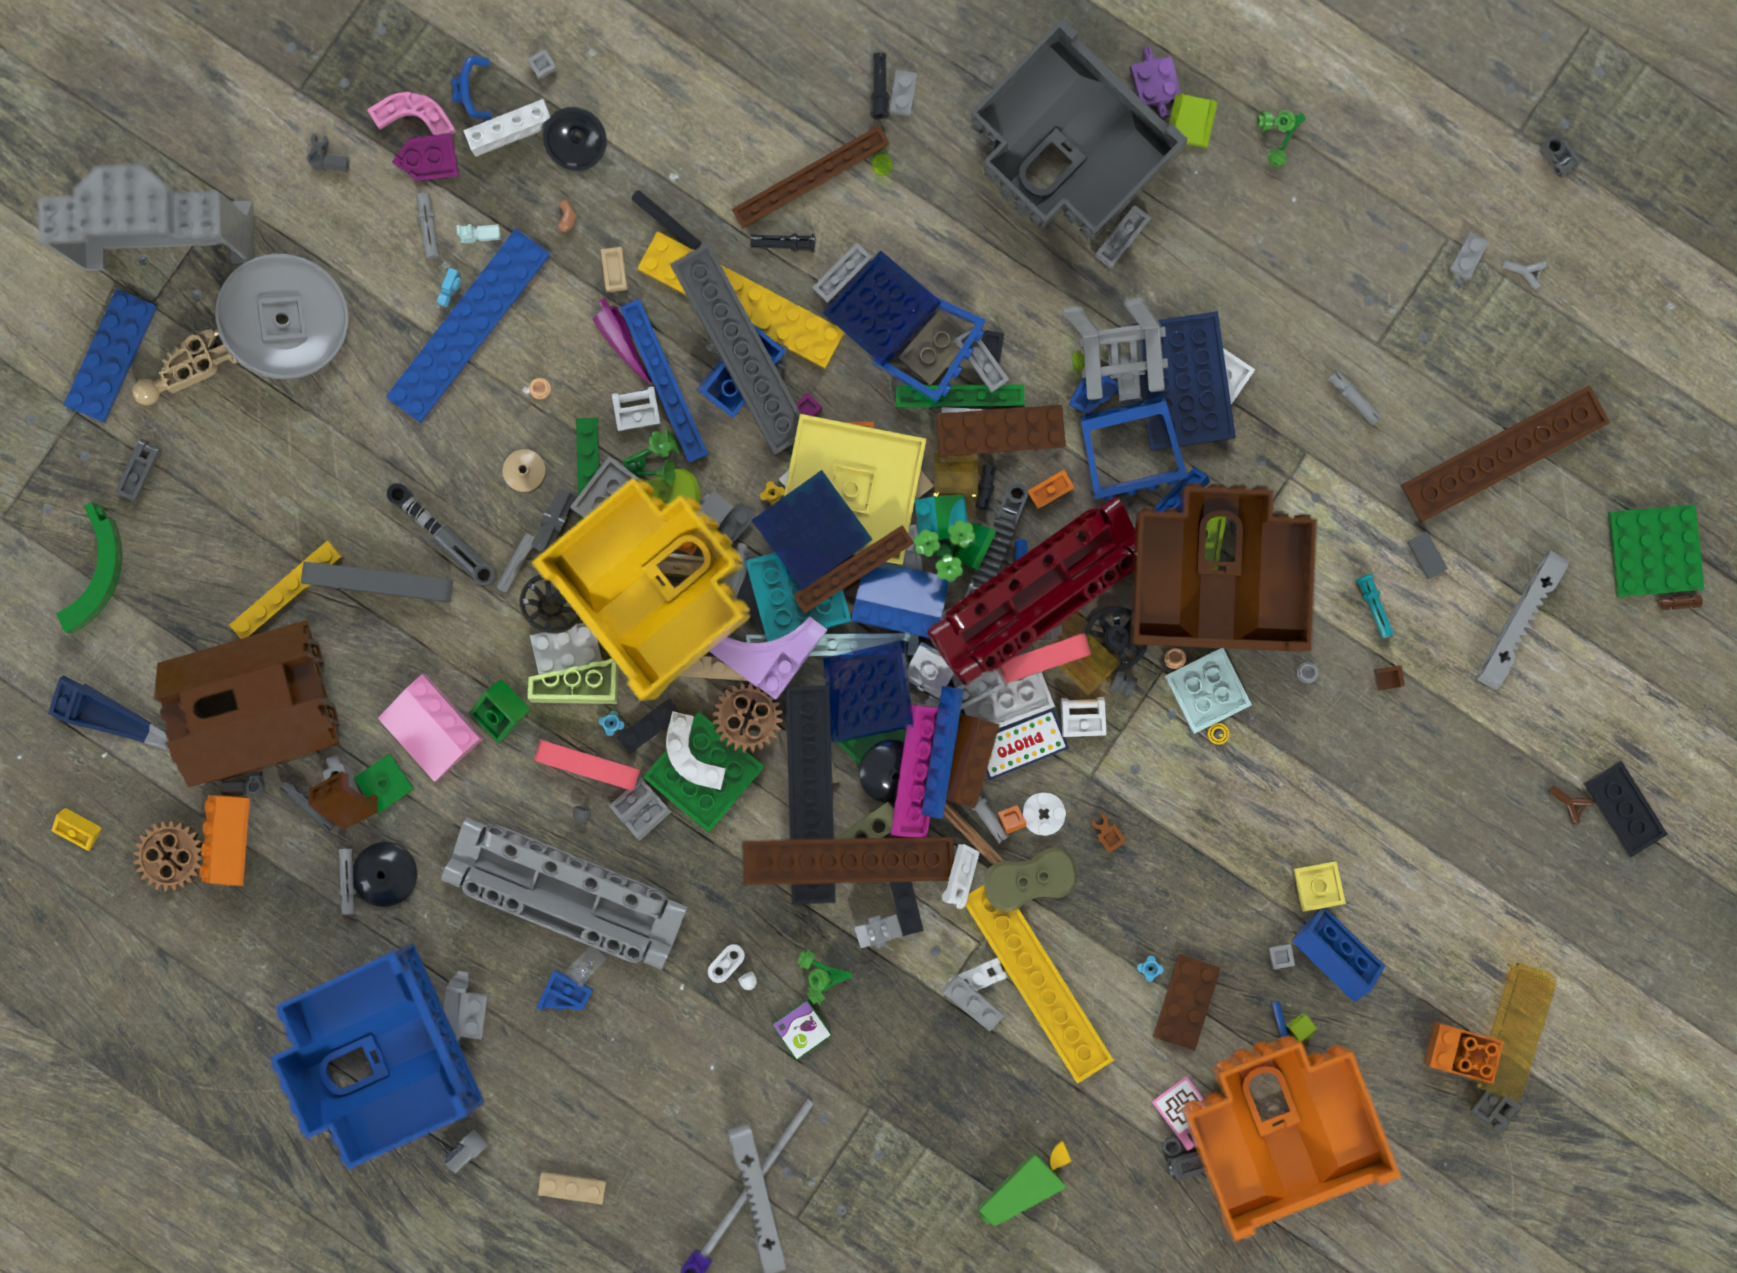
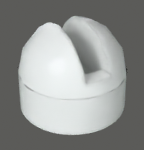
(748, 981)

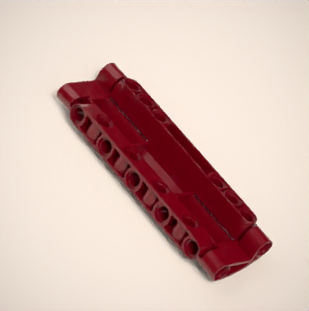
(1039, 592)

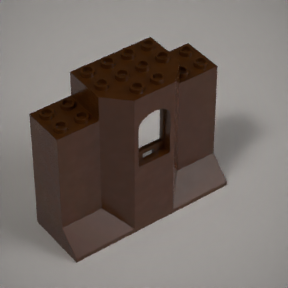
(1254, 604)

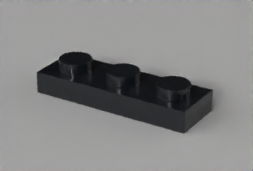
(647, 727)
(906, 907)

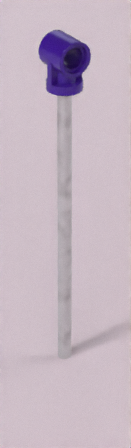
(699, 1259)

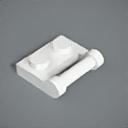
(636, 416)
(1086, 723)

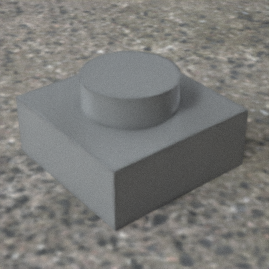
(542, 64)
(1281, 956)

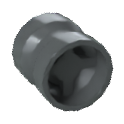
(1123, 683)

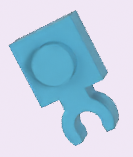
(451, 283)

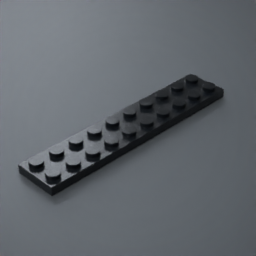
(810, 777)

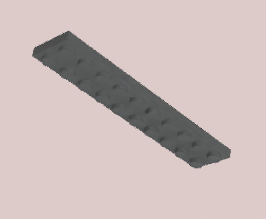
(738, 346)

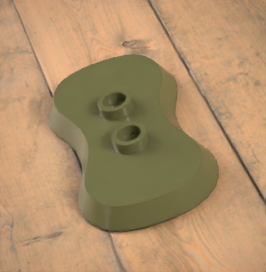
(1015, 883)

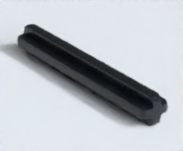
(665, 220)

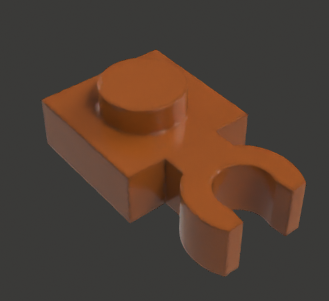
(1110, 835)

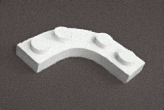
(682, 758)

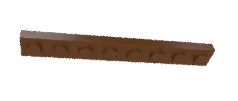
(810, 177)

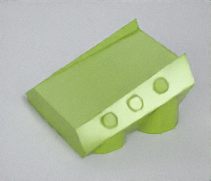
(1193, 118)

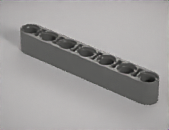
(376, 581)

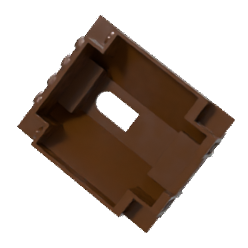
(278, 699)

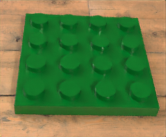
(1656, 550)
(701, 802)

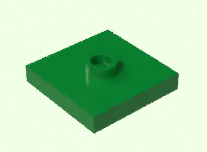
(975, 551)
(384, 780)

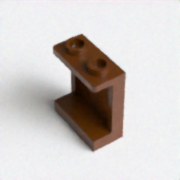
(341, 802)

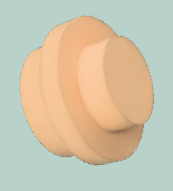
(540, 388)
(1175, 658)

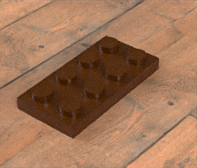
(1186, 1002)

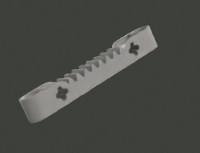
(1493, 670)
(769, 1254)

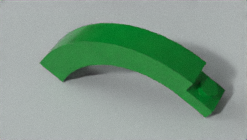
(105, 575)

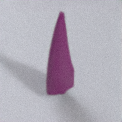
(617, 334)

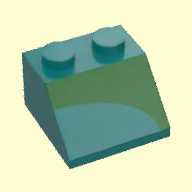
(940, 513)

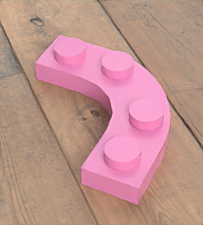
(411, 105)

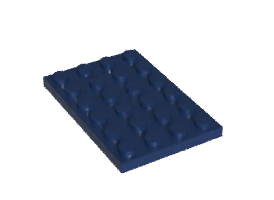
(1193, 383)

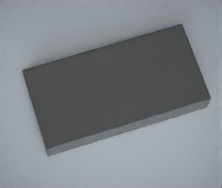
(1427, 555)

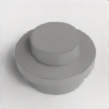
(1307, 672)

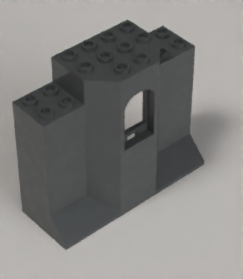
(1074, 100)

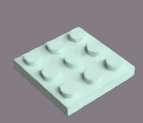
(1207, 690)

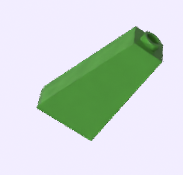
(1021, 1190)

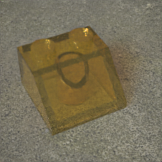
(955, 475)

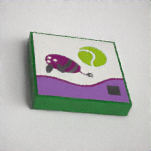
(801, 1029)

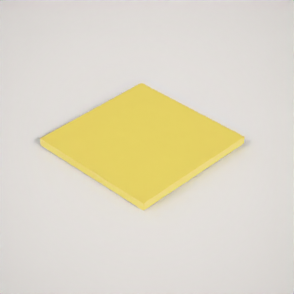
(867, 466)

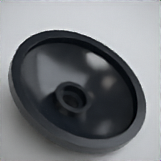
(565, 147)
(877, 770)
(399, 872)

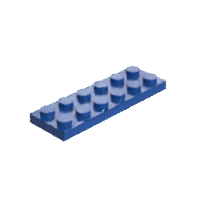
(110, 355)

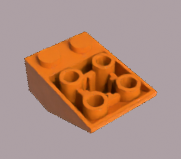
(1463, 1052)

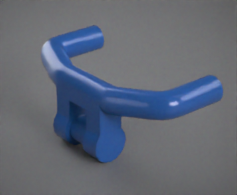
(461, 87)

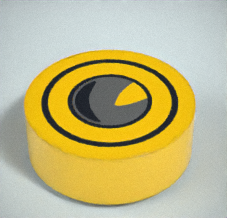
(1218, 733)

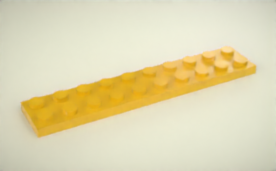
(774, 315)
(1040, 986)

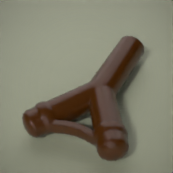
(1571, 803)

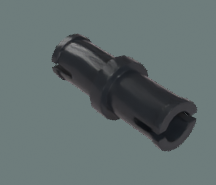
(985, 487)

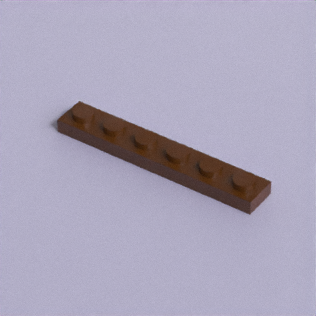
(853, 569)

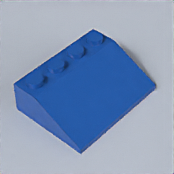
(900, 599)

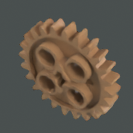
(729, 710)
(156, 868)

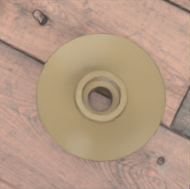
(531, 478)

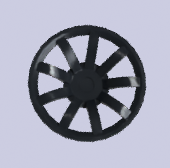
(548, 607)
(1116, 636)

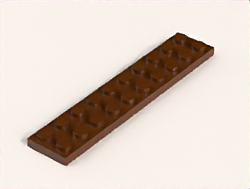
(1505, 454)
(847, 860)

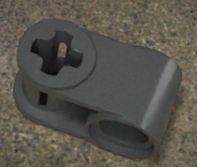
(1560, 156)

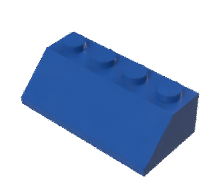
(721, 389)
(1339, 954)

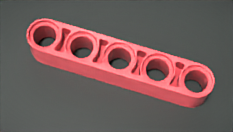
(1046, 658)
(587, 765)

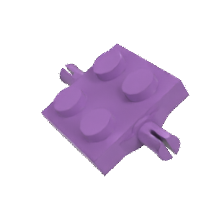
(1155, 81)

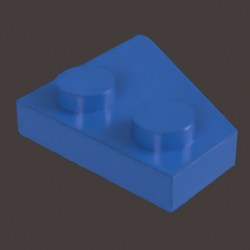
(564, 993)

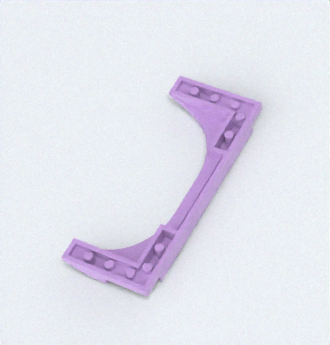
(770, 663)

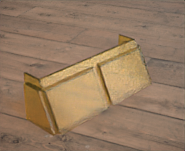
(1520, 1026)

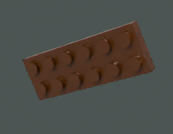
(1000, 430)

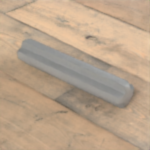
(516, 563)

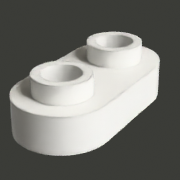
(726, 963)

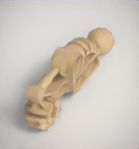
(180, 359)

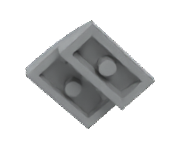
(640, 809)

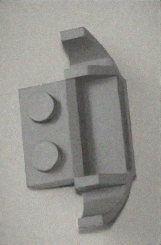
(465, 1009)

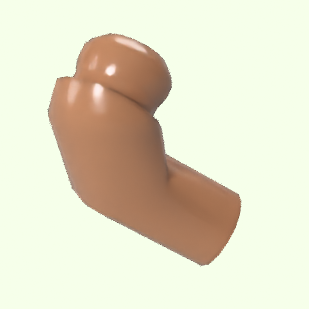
(568, 218)

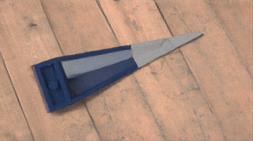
(91, 709)

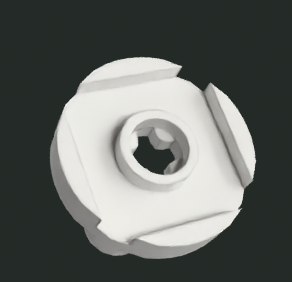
(1056, 813)

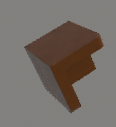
(1389, 677)

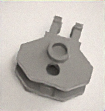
(878, 931)

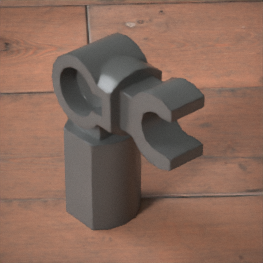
(318, 160)
(239, 787)

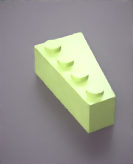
(583, 684)

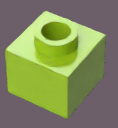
(1302, 1027)

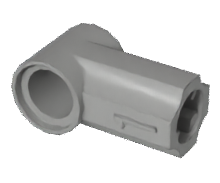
(468, 1148)

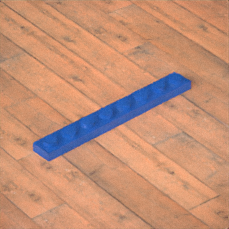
(664, 381)

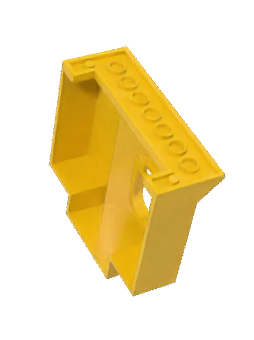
(611, 581)

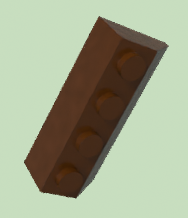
(970, 759)

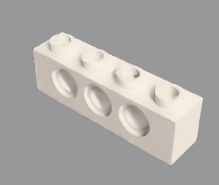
(507, 128)

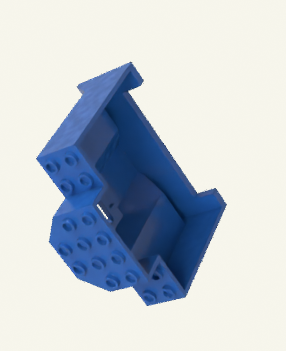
(421, 1066)

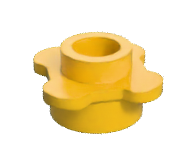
(770, 487)

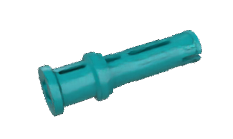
(1386, 629)

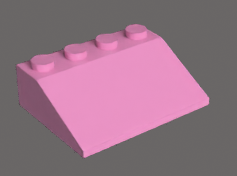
(430, 727)

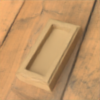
(614, 269)

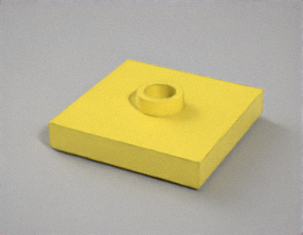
(1319, 886)

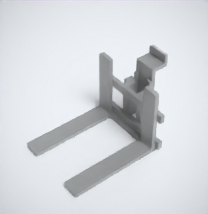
(1124, 367)

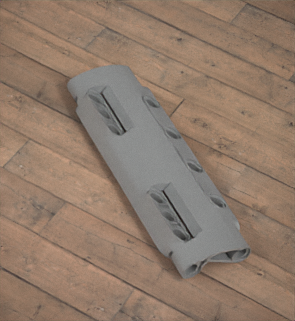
(564, 893)

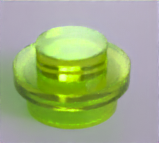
(882, 164)
(1078, 360)

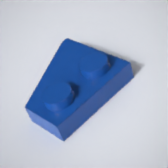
(1080, 401)

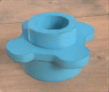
(605, 722)
(1156, 969)

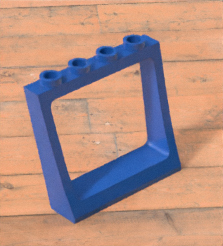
(955, 368)
(1125, 414)

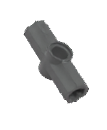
(554, 520)

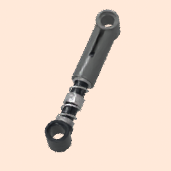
(443, 536)

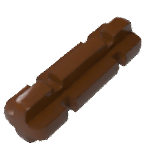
(1680, 602)

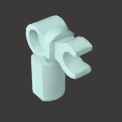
(483, 233)

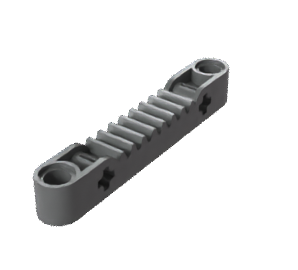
(1005, 527)

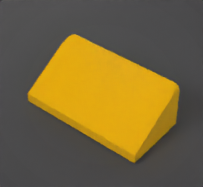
(76, 829)

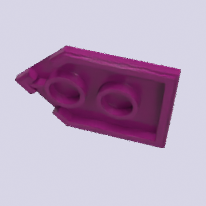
(428, 157)

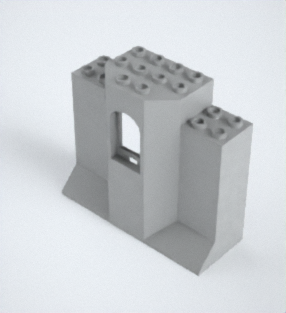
(137, 210)

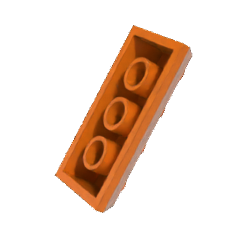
(224, 840)

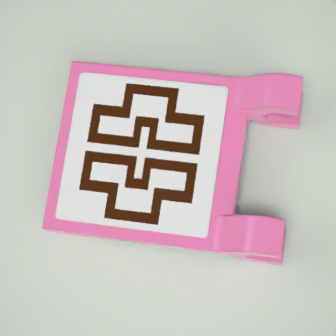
(1170, 1105)

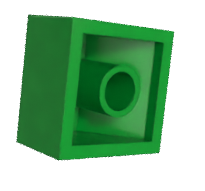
(499, 711)

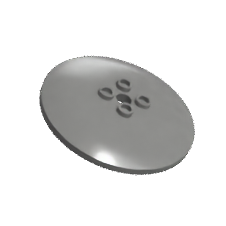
(287, 287)

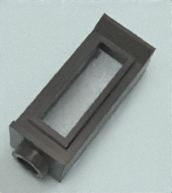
(1185, 1165)

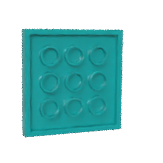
(778, 607)

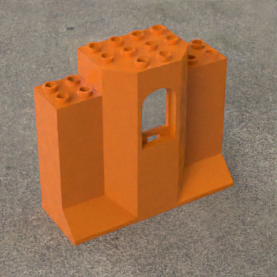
(1317, 1153)

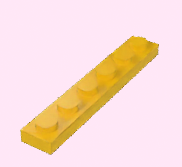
(281, 594)

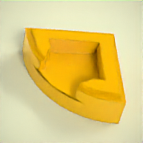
(1059, 1156)

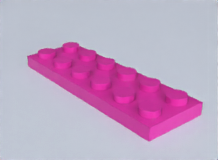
(914, 774)

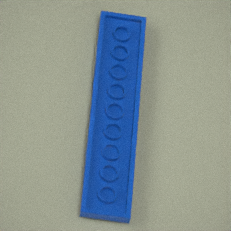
(468, 325)

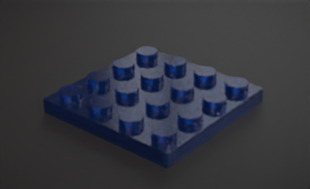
(882, 308)
(812, 530)
(868, 692)

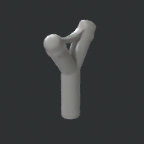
(1527, 271)

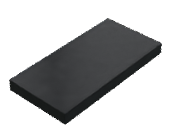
(1625, 809)

